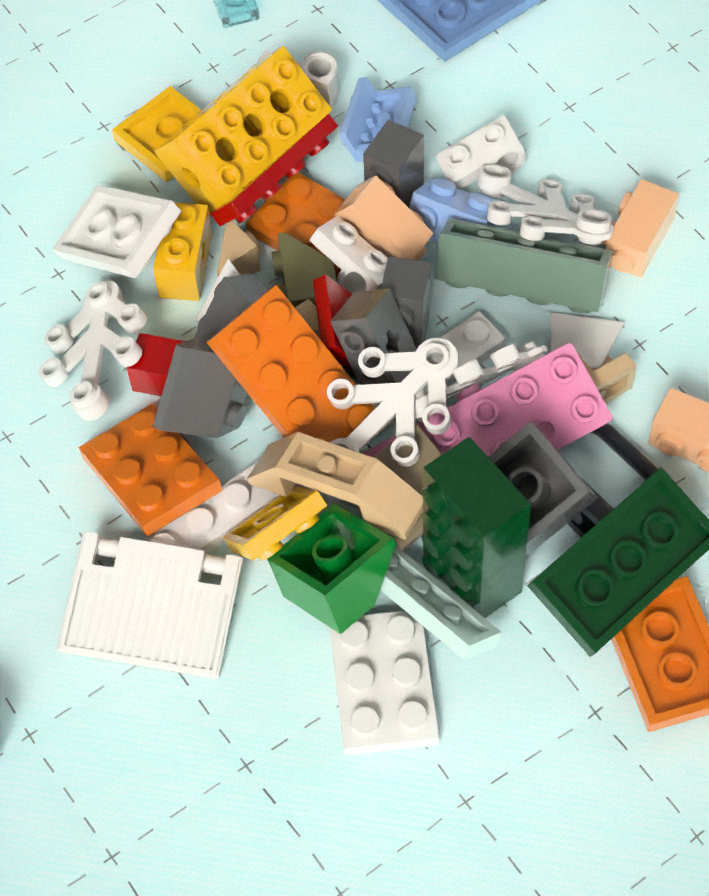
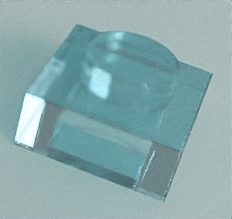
(236, 11)

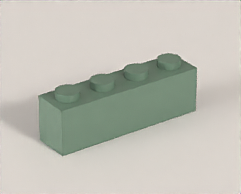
(515, 266)

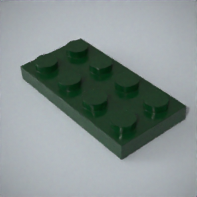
(624, 562)

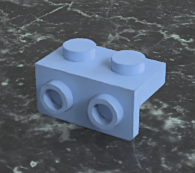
(369, 113)
(441, 200)

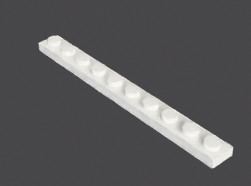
(213, 519)

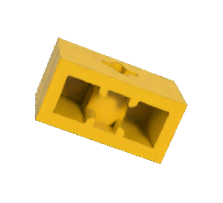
(184, 254)

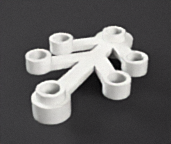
(581, 219)
(100, 304)
(471, 373)
(399, 398)

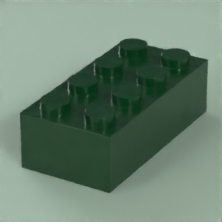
(474, 528)

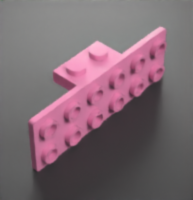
(549, 392)

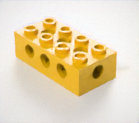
(243, 130)

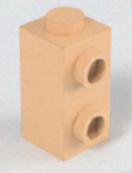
(385, 220)
(641, 227)
(682, 428)

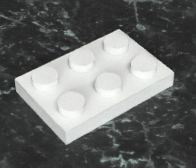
(117, 230)
(384, 684)

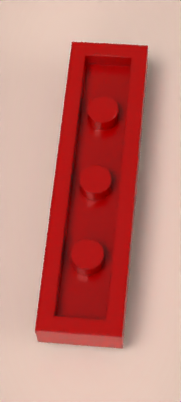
(268, 182)

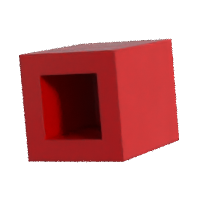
(152, 369)

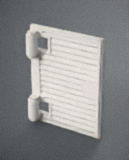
(150, 606)

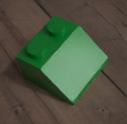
(334, 567)

